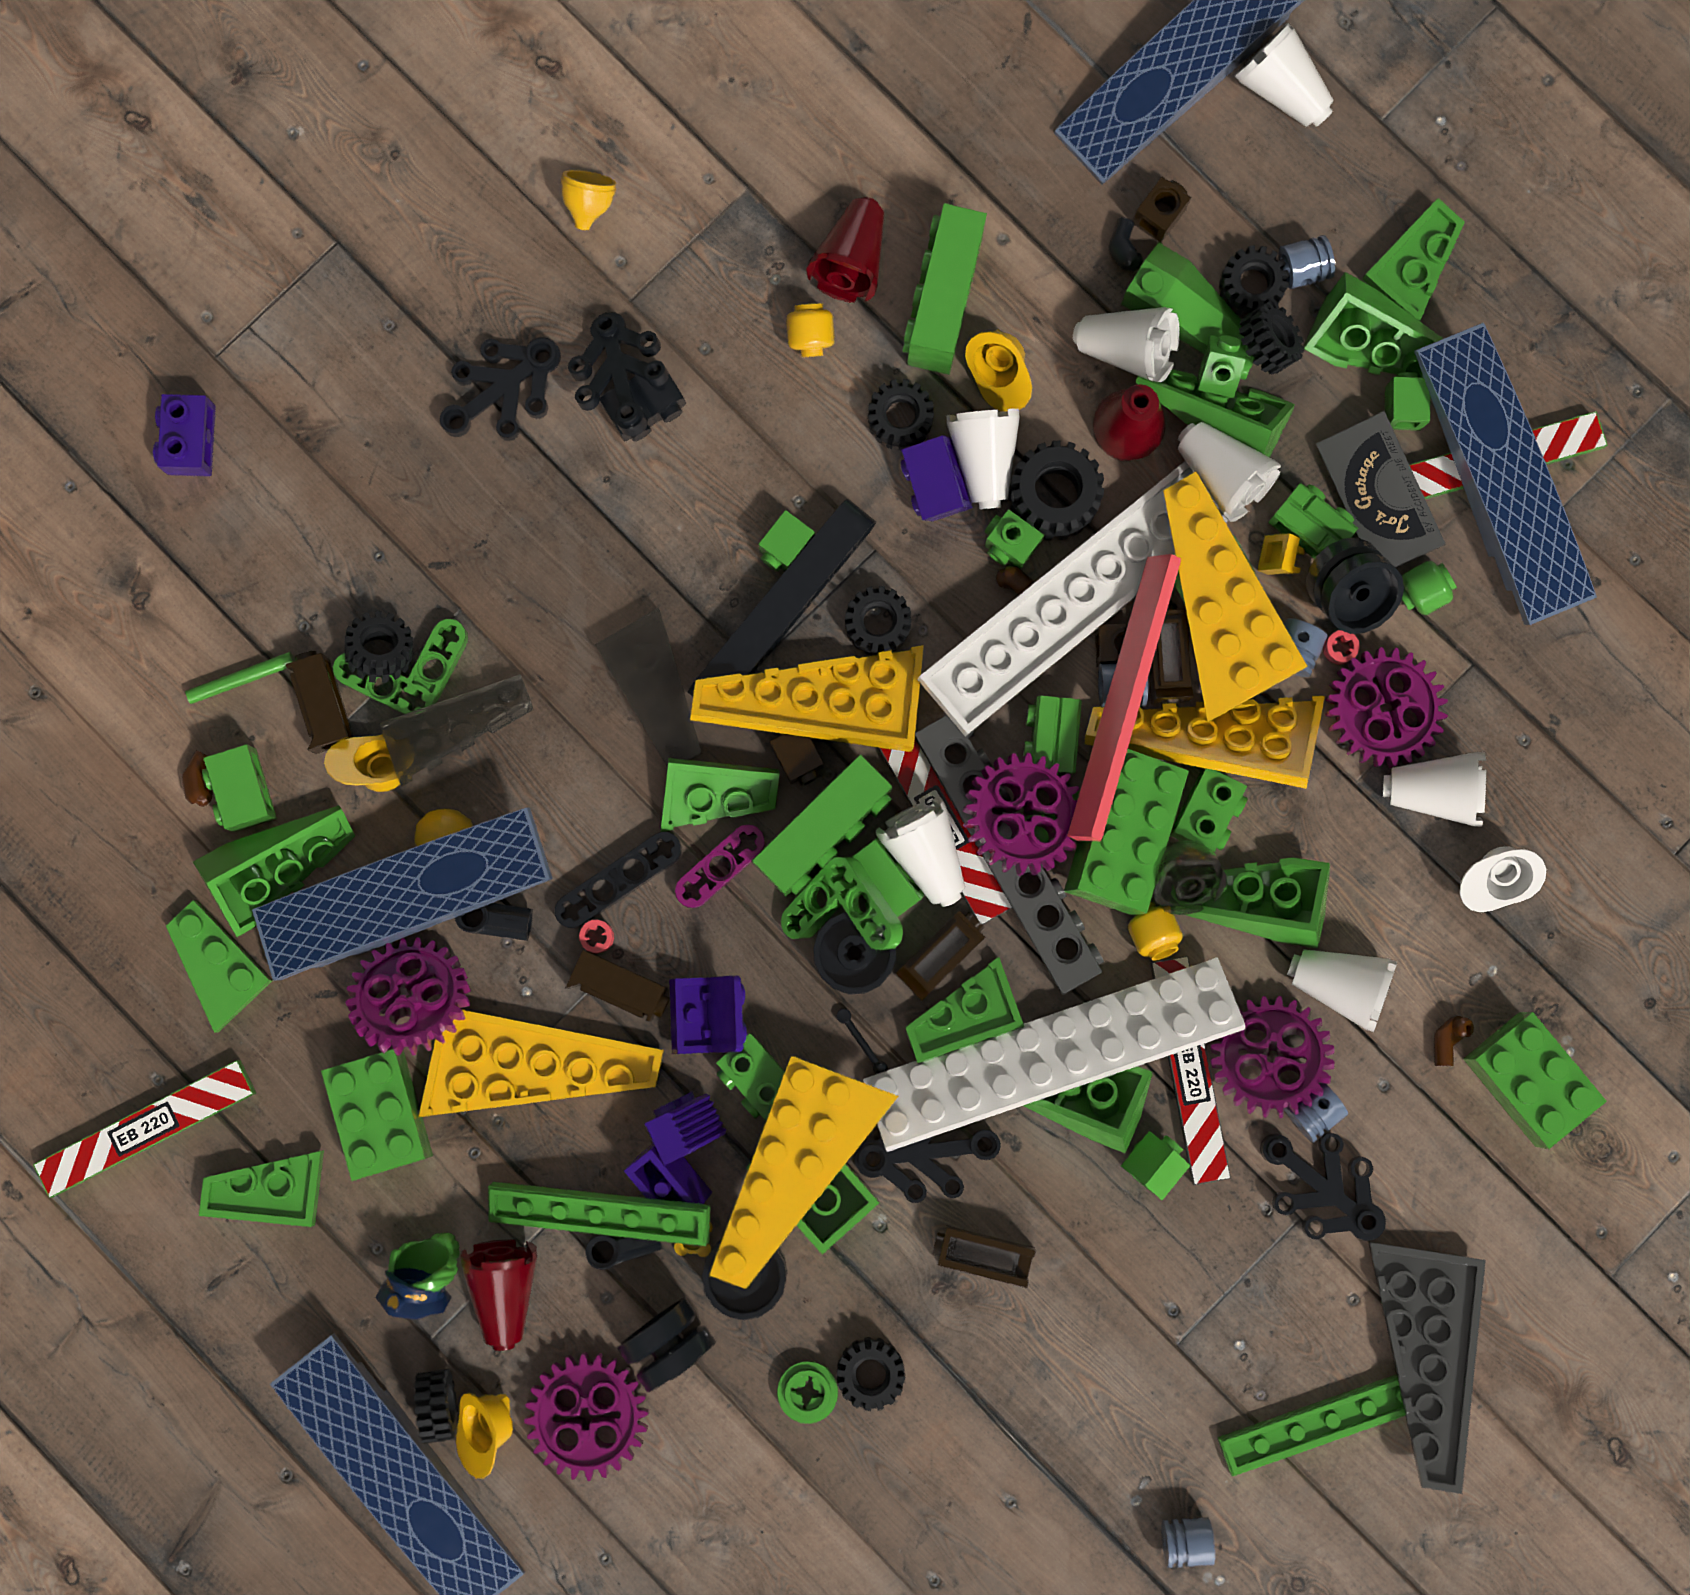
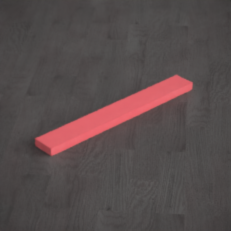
(1124, 698)

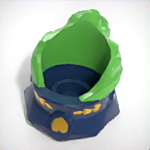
(419, 1277)

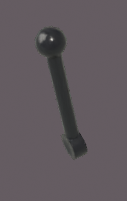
(844, 1017)

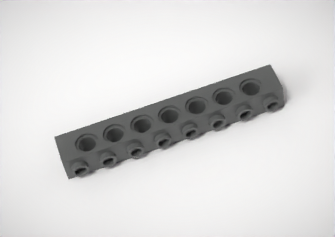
(1066, 973)

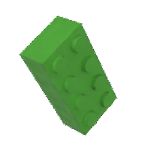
(947, 282)
(823, 826)
(1124, 863)

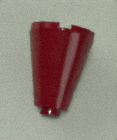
(850, 253)
(1130, 423)
(500, 1288)

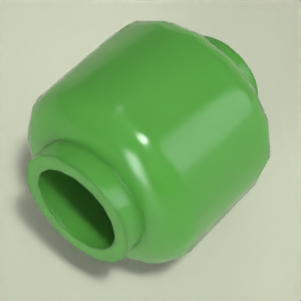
(1427, 587)

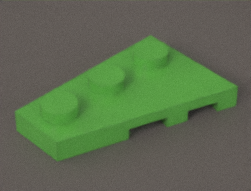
(1416, 260)
(715, 790)
(216, 964)
(967, 1016)
(267, 1192)

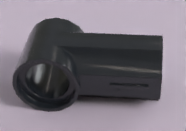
(501, 921)
(624, 1249)

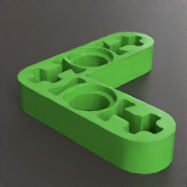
(417, 681)
(847, 895)

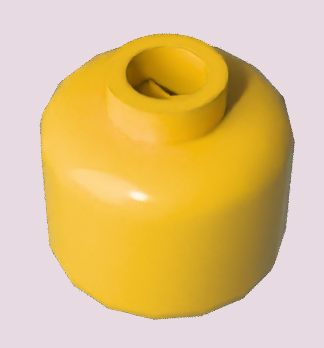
(810, 329)
(1155, 933)

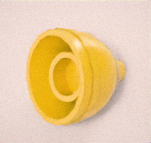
(586, 195)

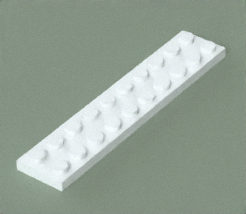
(1053, 613)
(1058, 1053)

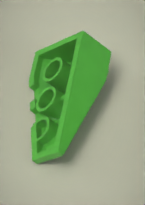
(1176, 284)
(1367, 330)
(1250, 418)
(271, 864)
(1274, 901)
(1101, 1109)

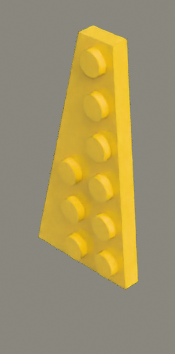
(1232, 622)
(833, 699)
(1250, 740)
(519, 1062)
(804, 1144)

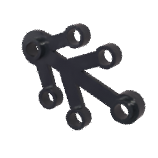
(616, 367)
(506, 384)
(919, 1156)
(1329, 1190)

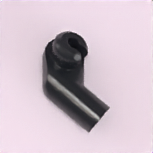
(1121, 247)

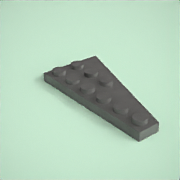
(1433, 1334)

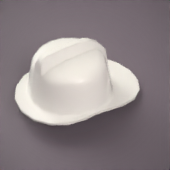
(1502, 879)

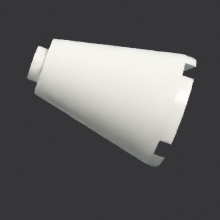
(1288, 78)
(1131, 340)
(985, 452)
(1227, 468)
(1441, 787)
(926, 850)
(1345, 982)

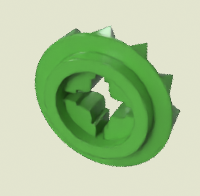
(792, 1401)

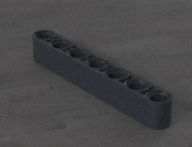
(791, 594)

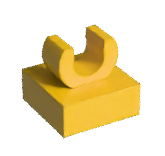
(1279, 554)

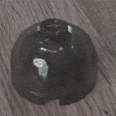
(1188, 878)

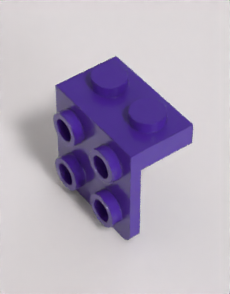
(707, 1014)

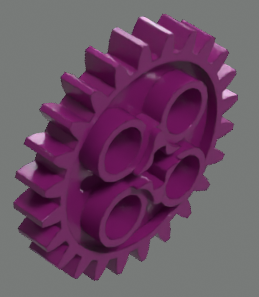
(1417, 696)
(1024, 781)
(426, 1018)
(1267, 1089)
(590, 1451)

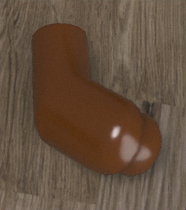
(1013, 578)
(193, 781)
(1447, 1036)

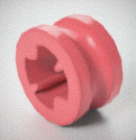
(1337, 657)
(594, 925)

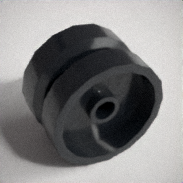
(1354, 585)
(847, 974)
(753, 1301)
(669, 1349)

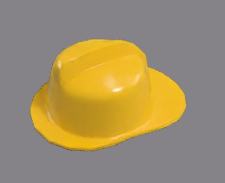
(999, 369)
(362, 763)
(482, 1429)

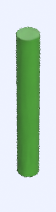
(239, 678)

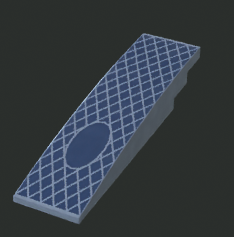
(1167, 79)
(1505, 475)
(402, 894)
(395, 1473)

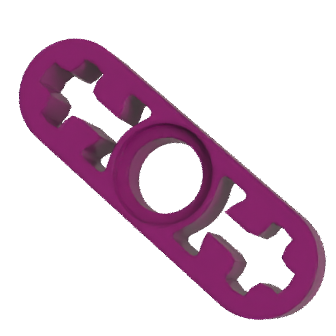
(735, 842)

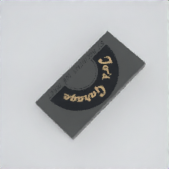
(1381, 490)

